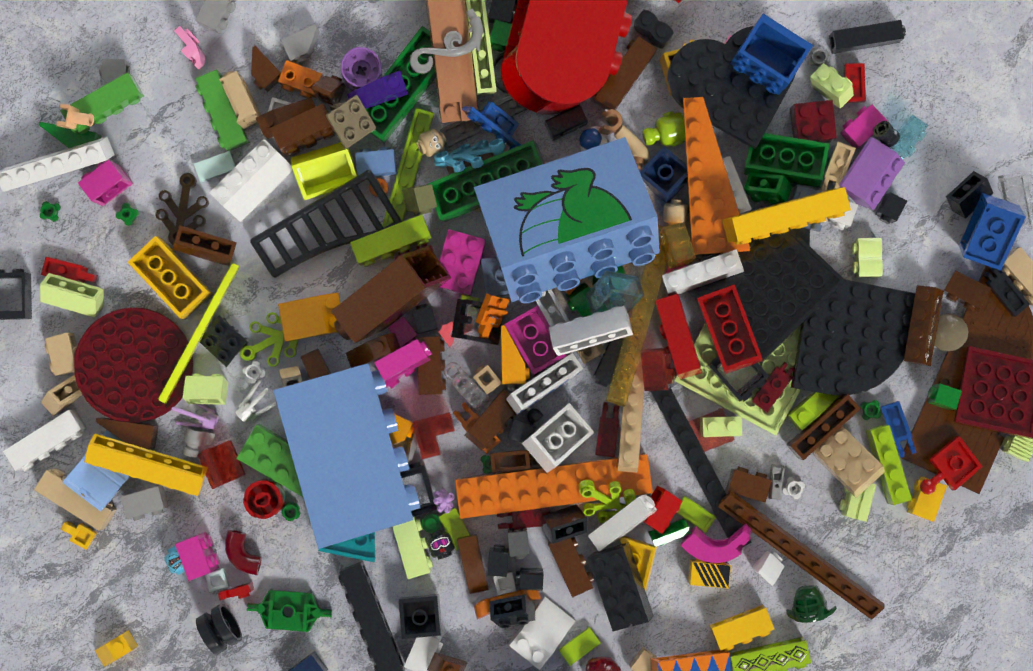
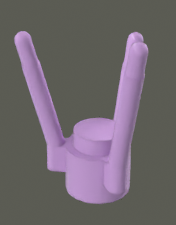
(207, 419)

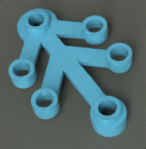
(468, 154)

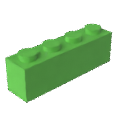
(107, 100)
(222, 113)

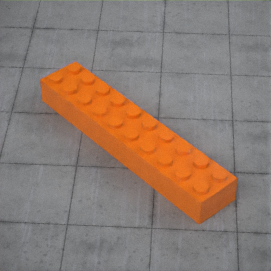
(538, 489)

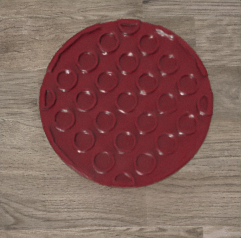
(128, 361)

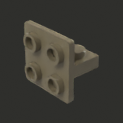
(350, 121)

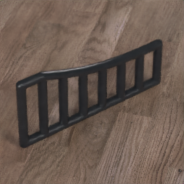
(320, 204)

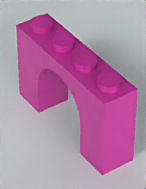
(403, 360)

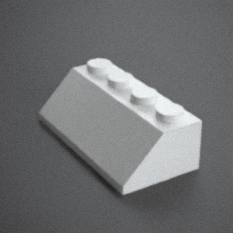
(252, 180)

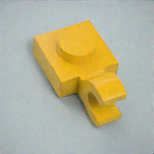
(81, 535)

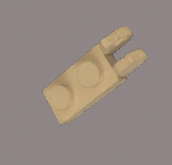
(837, 165)

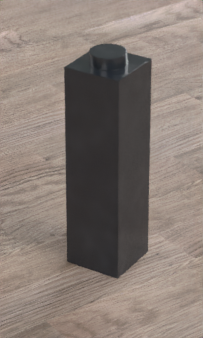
(867, 36)

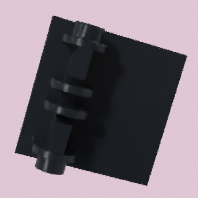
(223, 341)

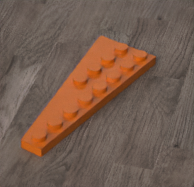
(708, 183)

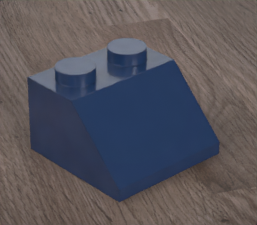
(665, 174)

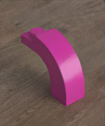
(714, 550)

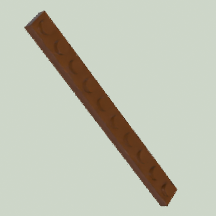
(801, 555)

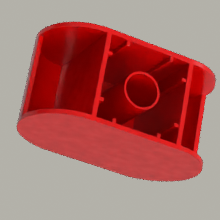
(562, 51)

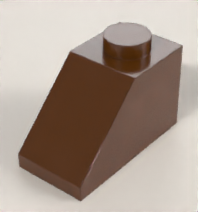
(263, 71)
(446, 663)

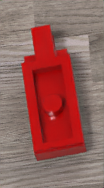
(67, 270)

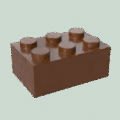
(303, 130)

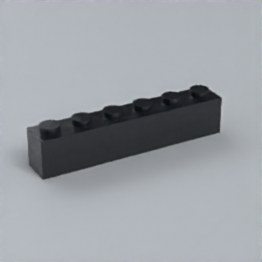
(371, 618)

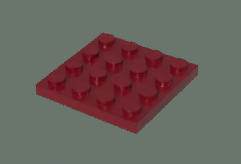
(996, 392)

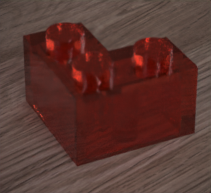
(657, 369)
(427, 431)

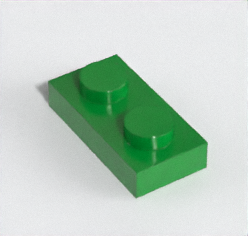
(676, 530)

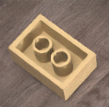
(849, 461)

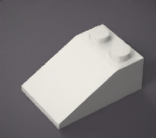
(541, 637)

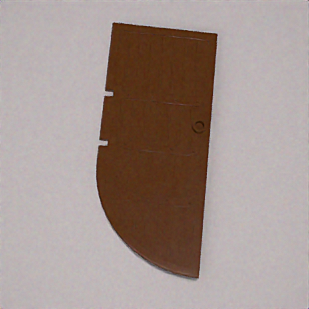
(935, 427)

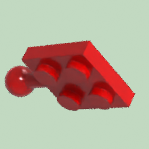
(954, 465)

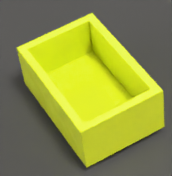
(323, 170)

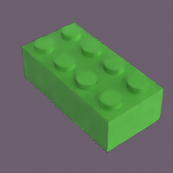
(271, 456)

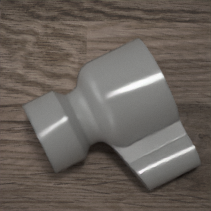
(195, 437)

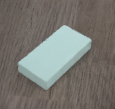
(215, 166)

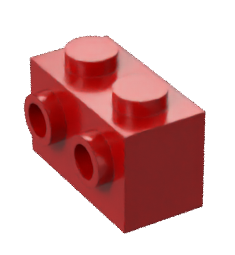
(666, 505)

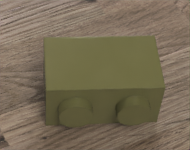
(419, 199)

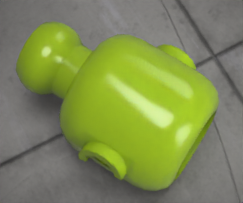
(667, 130)

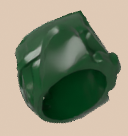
(809, 602)

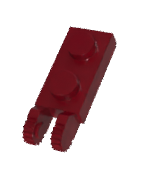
(607, 432)
(524, 518)

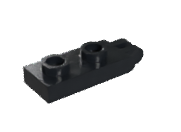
(1006, 292)

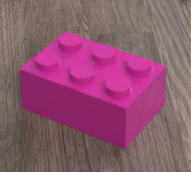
(461, 260)
(533, 339)

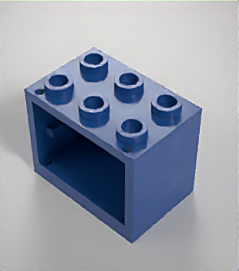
(771, 54)
(991, 231)

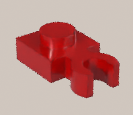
(240, 591)

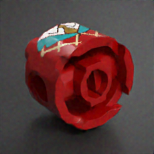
(264, 498)

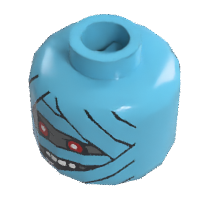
(173, 561)

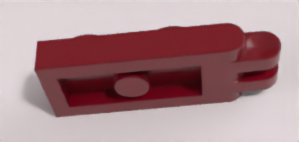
(775, 385)

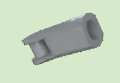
(775, 490)

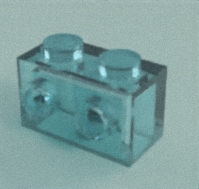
(910, 133)

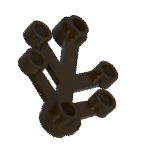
(182, 212)

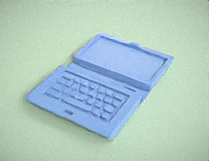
(95, 482)

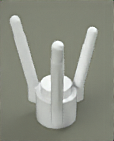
(247, 410)

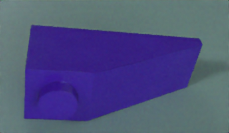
(381, 90)

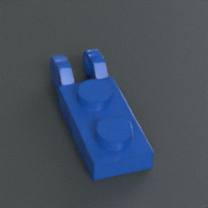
(900, 430)

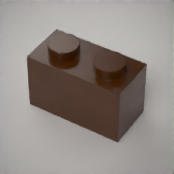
(966, 291)
(749, 485)

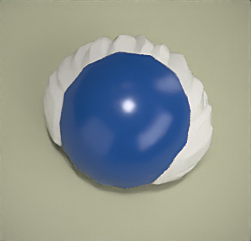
(592, 138)

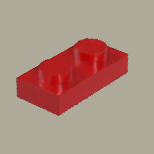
(856, 74)

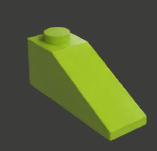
(810, 409)

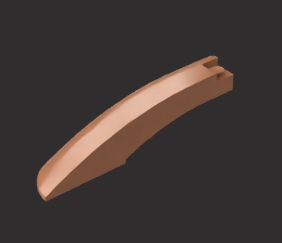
(453, 74)

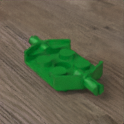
(304, 606)

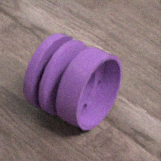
(358, 59)

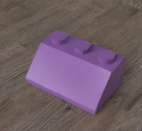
(871, 174)

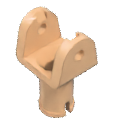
(75, 117)

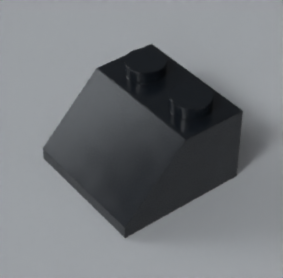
(420, 616)

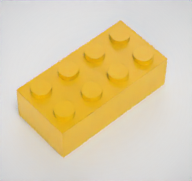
(170, 277)

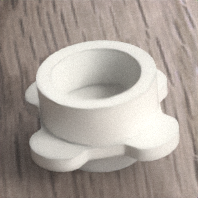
(259, 372)
(799, 486)

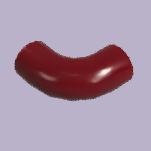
(238, 555)

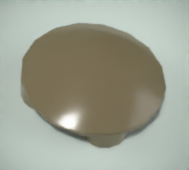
(951, 332)

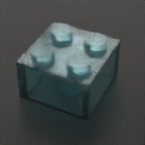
(614, 290)

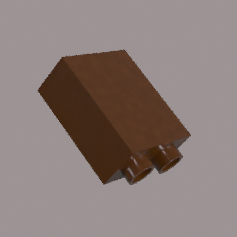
(389, 295)

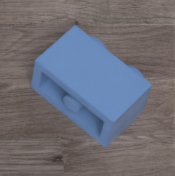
(379, 162)

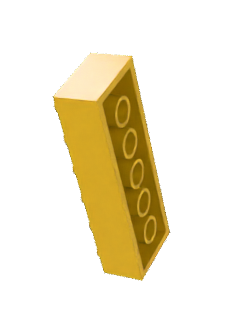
(791, 214)

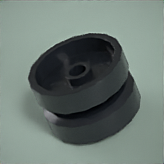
(218, 629)

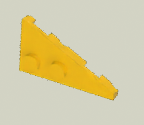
(644, 557)

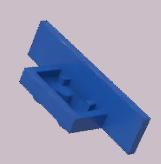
(495, 121)

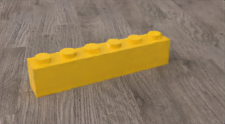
(145, 464)

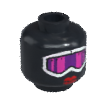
(440, 544)

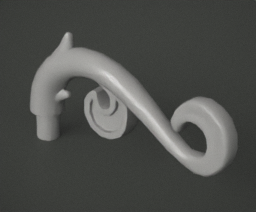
(451, 51)

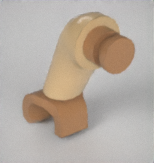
(637, 147)

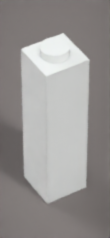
(623, 522)

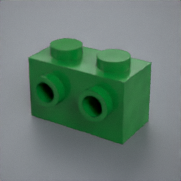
(768, 188)

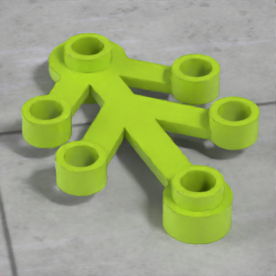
(276, 338)
(588, 490)

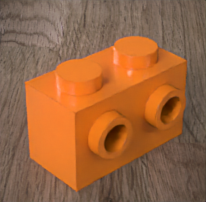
(299, 79)

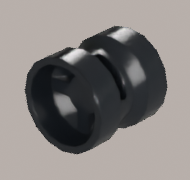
(886, 133)

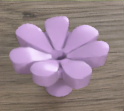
(444, 500)

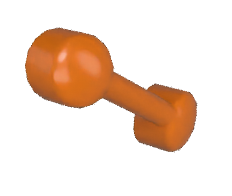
(482, 608)

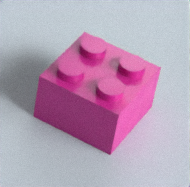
(105, 182)
(197, 555)

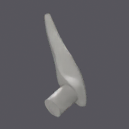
(411, 449)

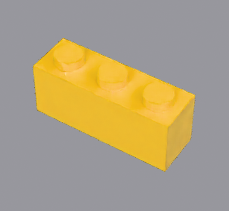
(742, 628)

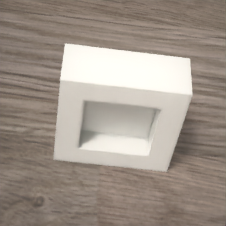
(504, 584)

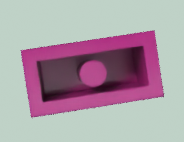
(861, 129)

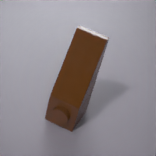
(329, 89)
(282, 114)
(373, 350)
(133, 433)

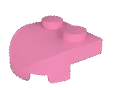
(191, 49)

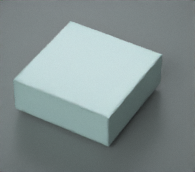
(217, 580)

